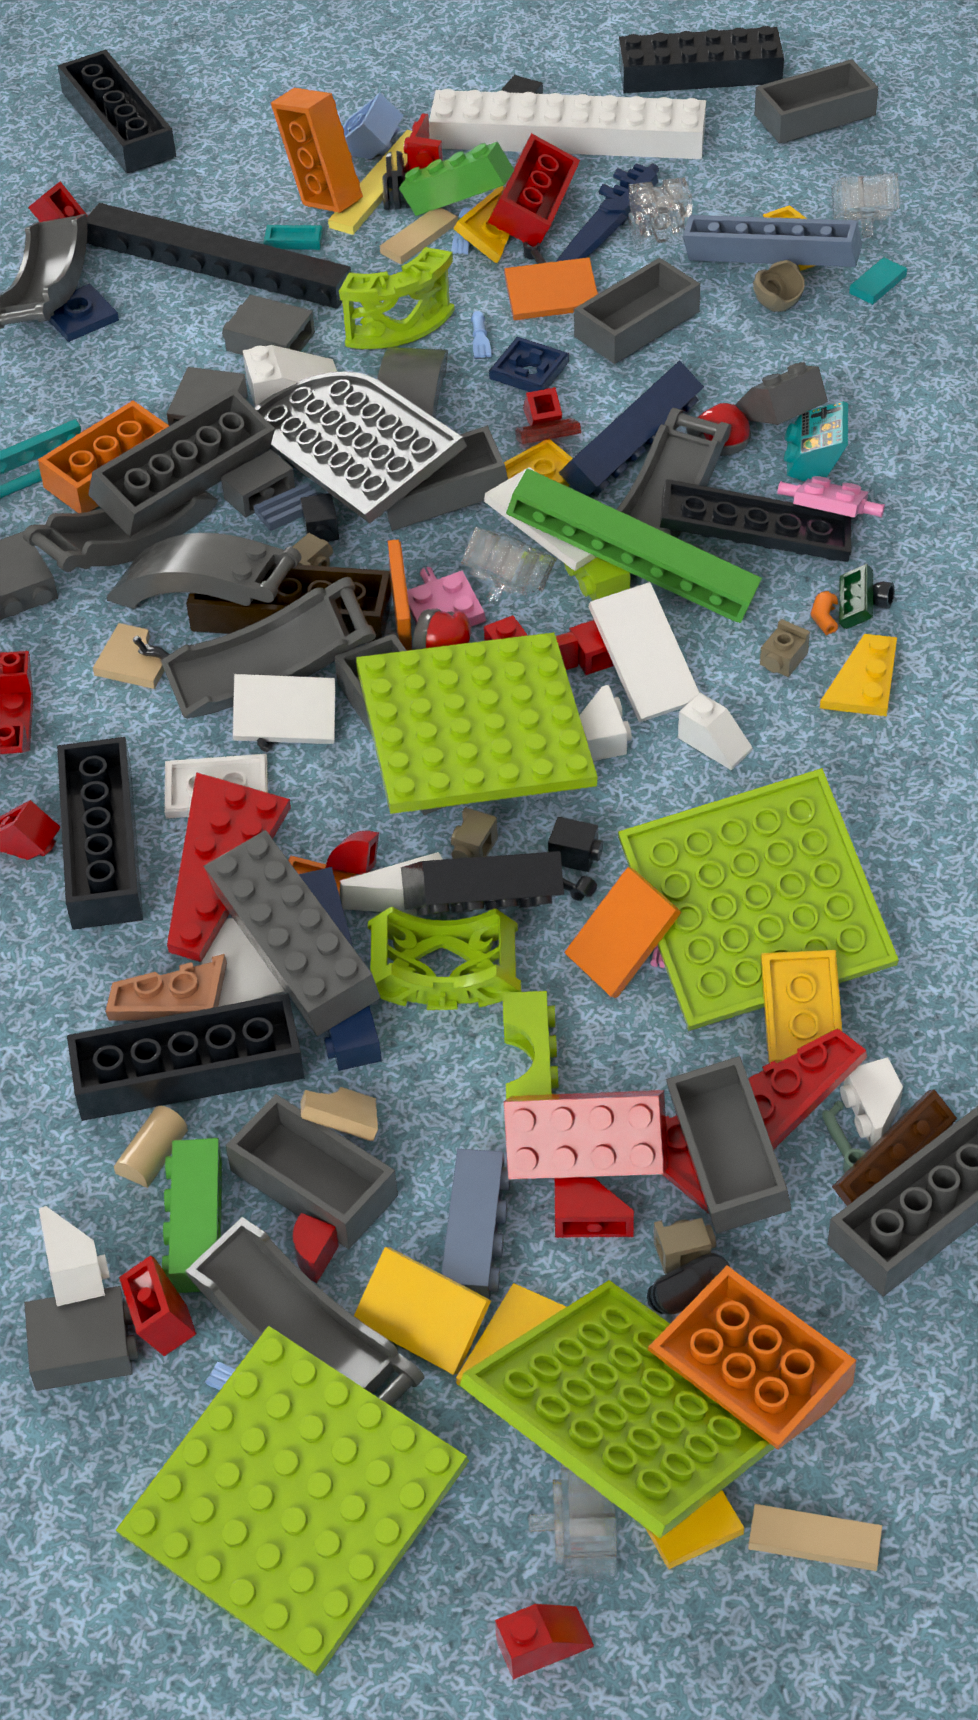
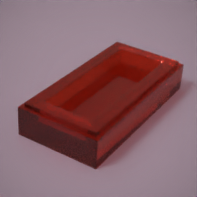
(547, 430)

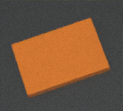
(549, 287)
(399, 594)
(622, 932)

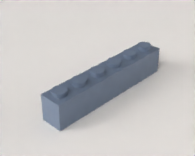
(773, 240)

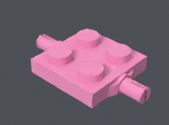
(833, 498)
(447, 594)

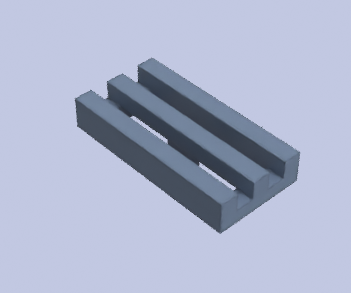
(281, 508)

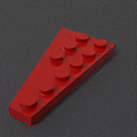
(218, 821)
(784, 1095)

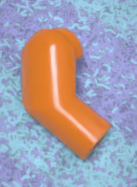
(820, 612)

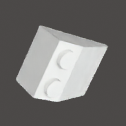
(277, 368)

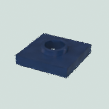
(79, 323)
(524, 353)

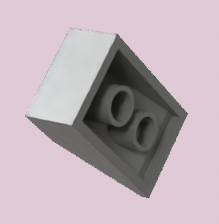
(784, 395)

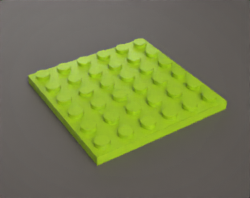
(474, 723)
(753, 880)
(616, 1410)
(293, 1499)

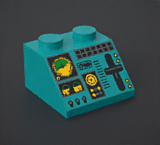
(816, 441)

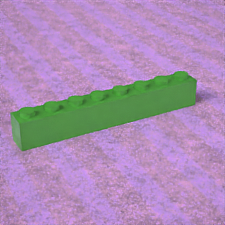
(633, 545)

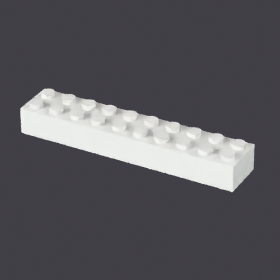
(570, 122)

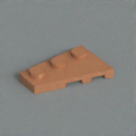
(167, 994)

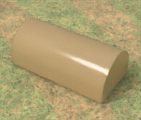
(150, 1146)

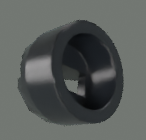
(883, 594)

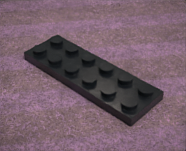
(755, 520)

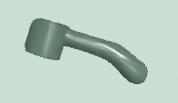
(850, 1155)

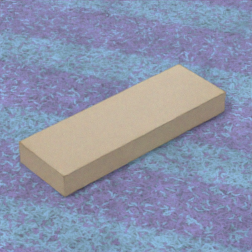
(418, 235)
(815, 1537)

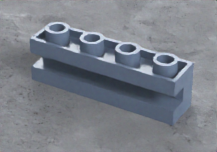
(474, 1220)

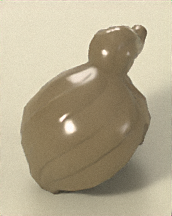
(780, 275)

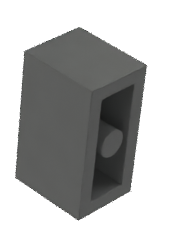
(257, 481)

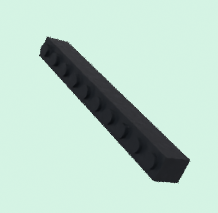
(216, 255)

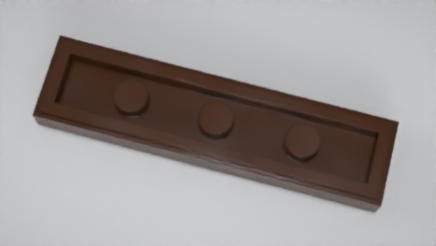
(910, 1134)

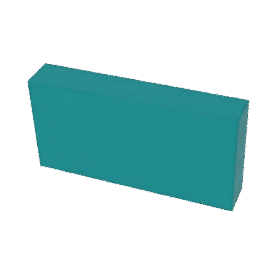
(294, 236)
(878, 280)

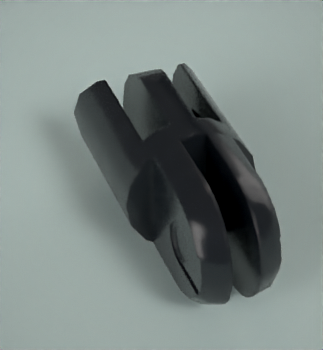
(393, 180)
(682, 1285)

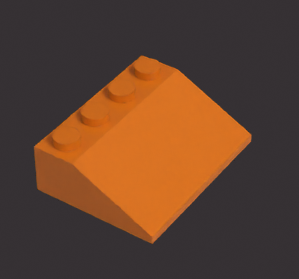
(755, 1358)

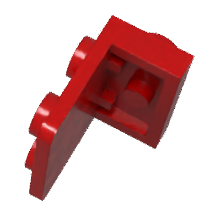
(419, 146)

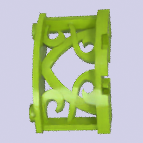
(419, 279)
(466, 937)

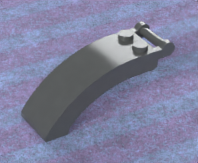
(47, 272)
(415, 375)
(675, 458)
(97, 540)
(206, 565)
(287, 643)
(262, 1288)

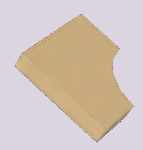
(123, 662)
(342, 1111)

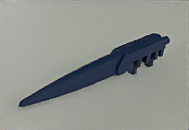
(611, 213)

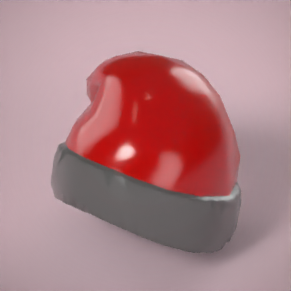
(732, 415)
(441, 629)

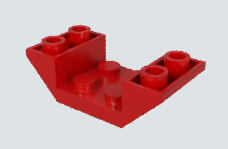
(15, 702)

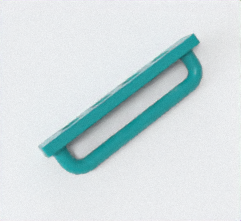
(35, 448)

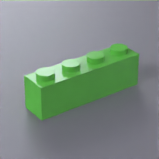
(456, 178)
(192, 1205)

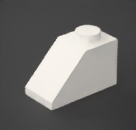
(713, 731)

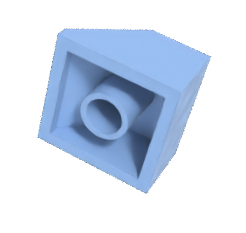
(372, 128)

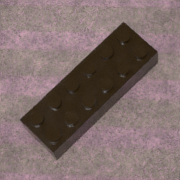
(371, 590)

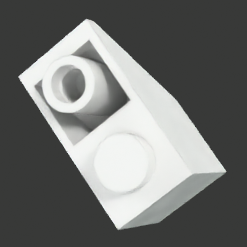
(604, 726)
(874, 1096)

